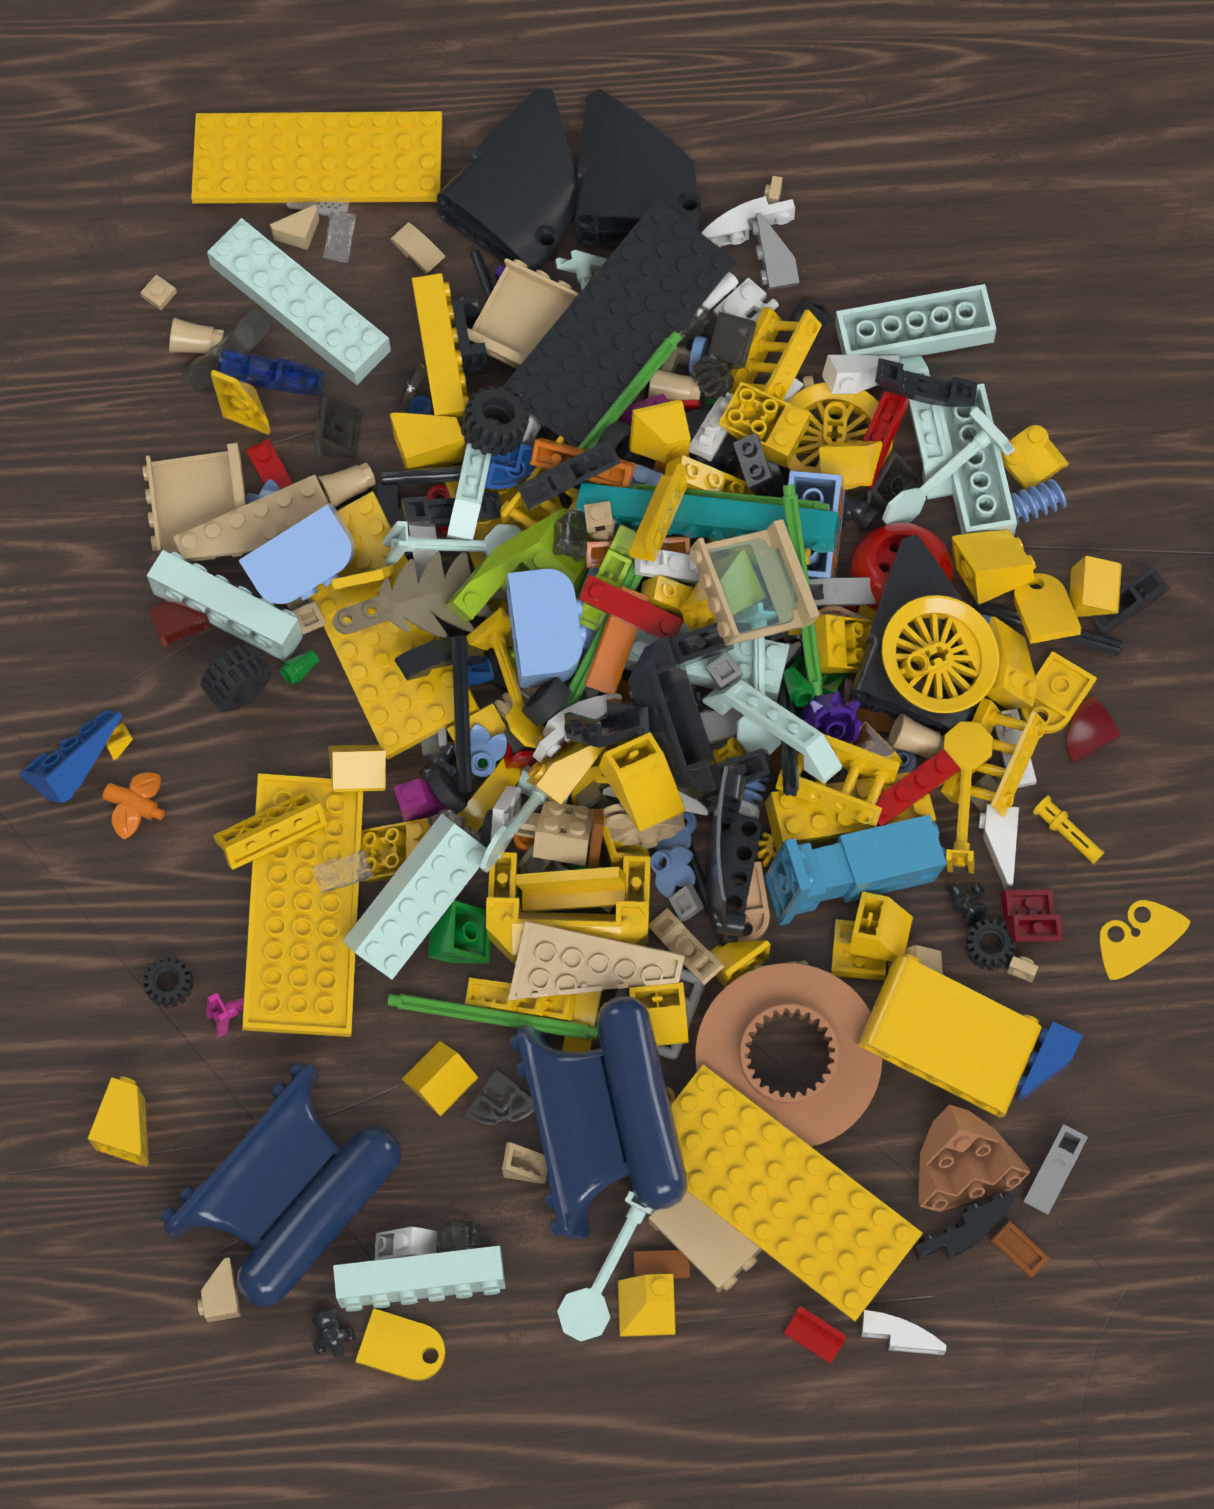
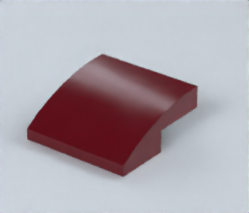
(1031, 916)

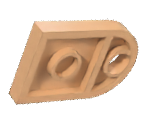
(757, 905)

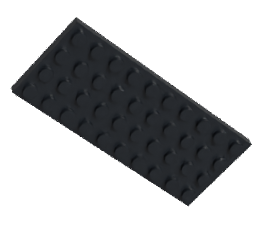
(618, 323)

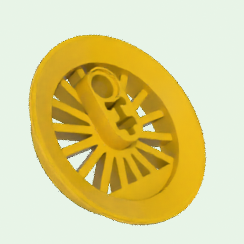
(820, 435)
(974, 640)

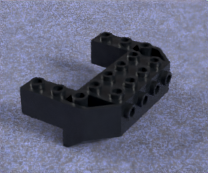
(675, 719)

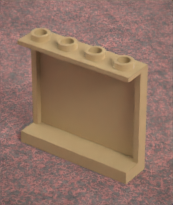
(519, 312)
(191, 493)
(706, 1241)

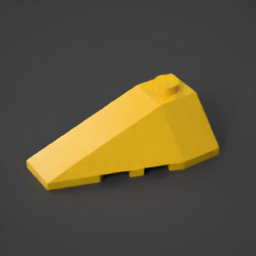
(240, 402)

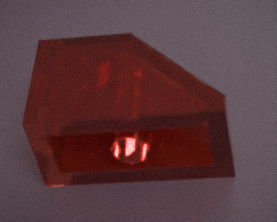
(177, 622)

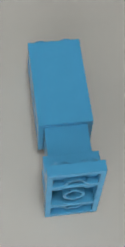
(864, 861)

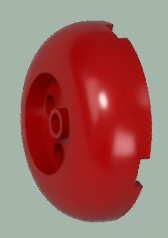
(876, 551)

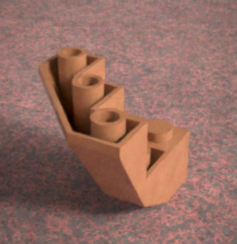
(965, 1162)

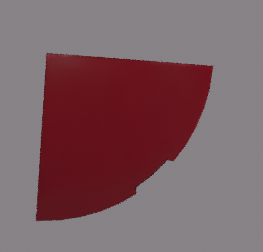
(1090, 730)

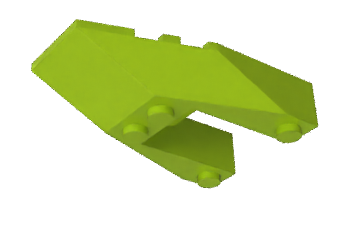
(520, 553)

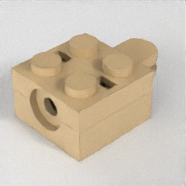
(624, 830)
(560, 832)

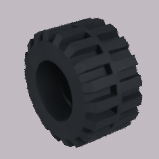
(500, 406)
(236, 678)

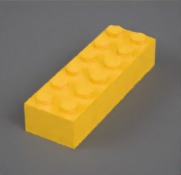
(440, 346)
(821, 826)

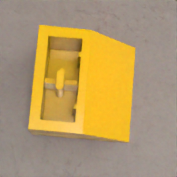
(880, 928)
(666, 1011)

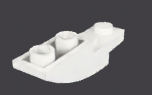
(735, 224)
(554, 730)

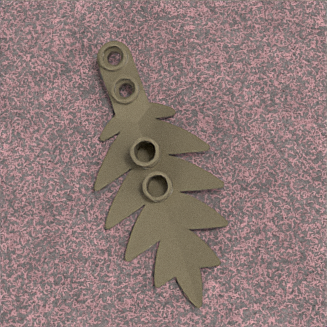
(415, 601)

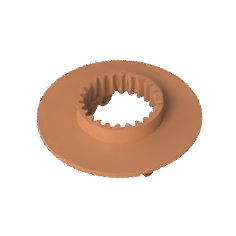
(810, 993)

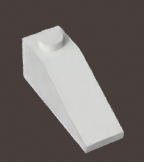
(852, 372)
(1000, 839)

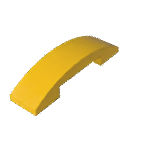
(489, 793)

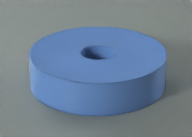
(699, 350)

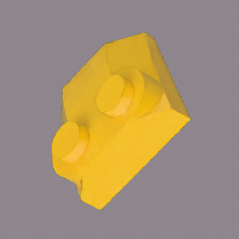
(1033, 458)

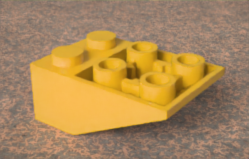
(773, 420)
(841, 642)
(642, 782)
(390, 846)

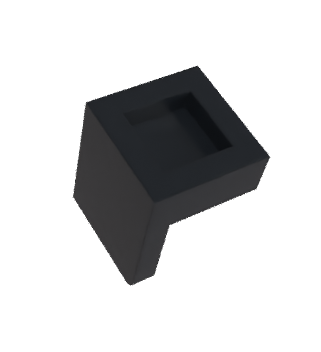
(815, 308)

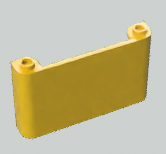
(950, 1035)

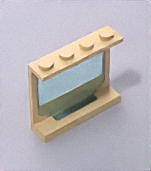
(754, 584)

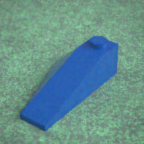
(66, 768)

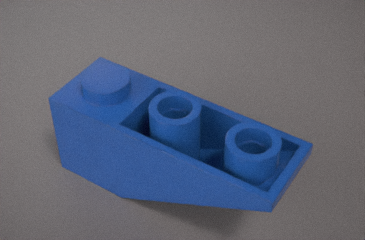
(1054, 1056)

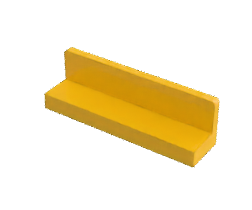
(572, 889)

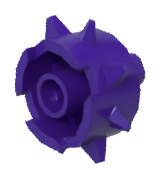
(833, 716)

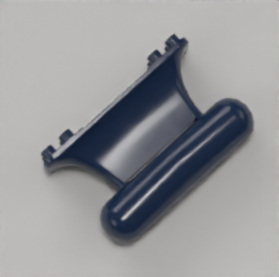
(603, 1116)
(287, 1190)

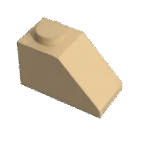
(220, 1294)

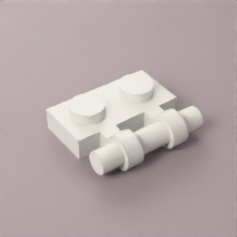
(744, 300)

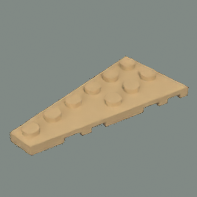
(253, 523)
(574, 962)

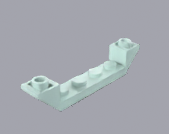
(928, 432)
(469, 493)
(819, 757)

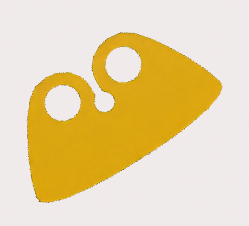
(1154, 938)

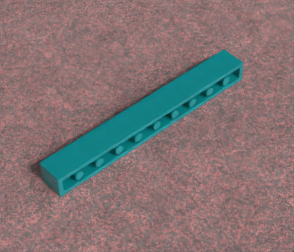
(713, 516)

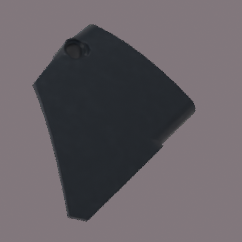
(625, 170)
(517, 186)
(911, 577)
(722, 859)

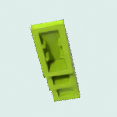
(612, 571)

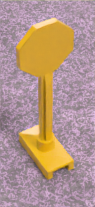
(492, 634)
(970, 748)

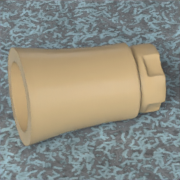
(193, 337)
(673, 386)
(346, 483)
(915, 737)

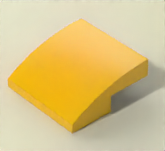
(853, 965)

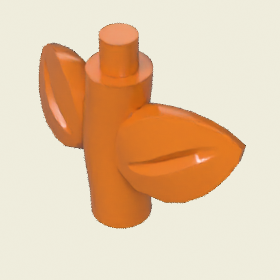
(134, 803)

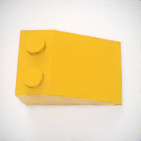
(1016, 678)
(560, 774)

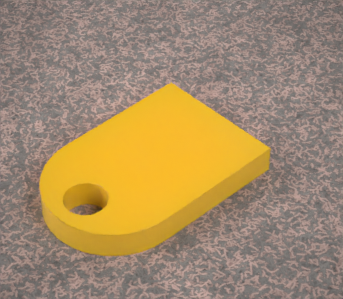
(1046, 611)
(1059, 692)
(399, 1345)

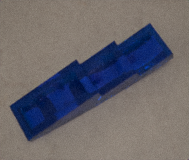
(272, 374)

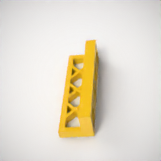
(659, 515)
(273, 831)

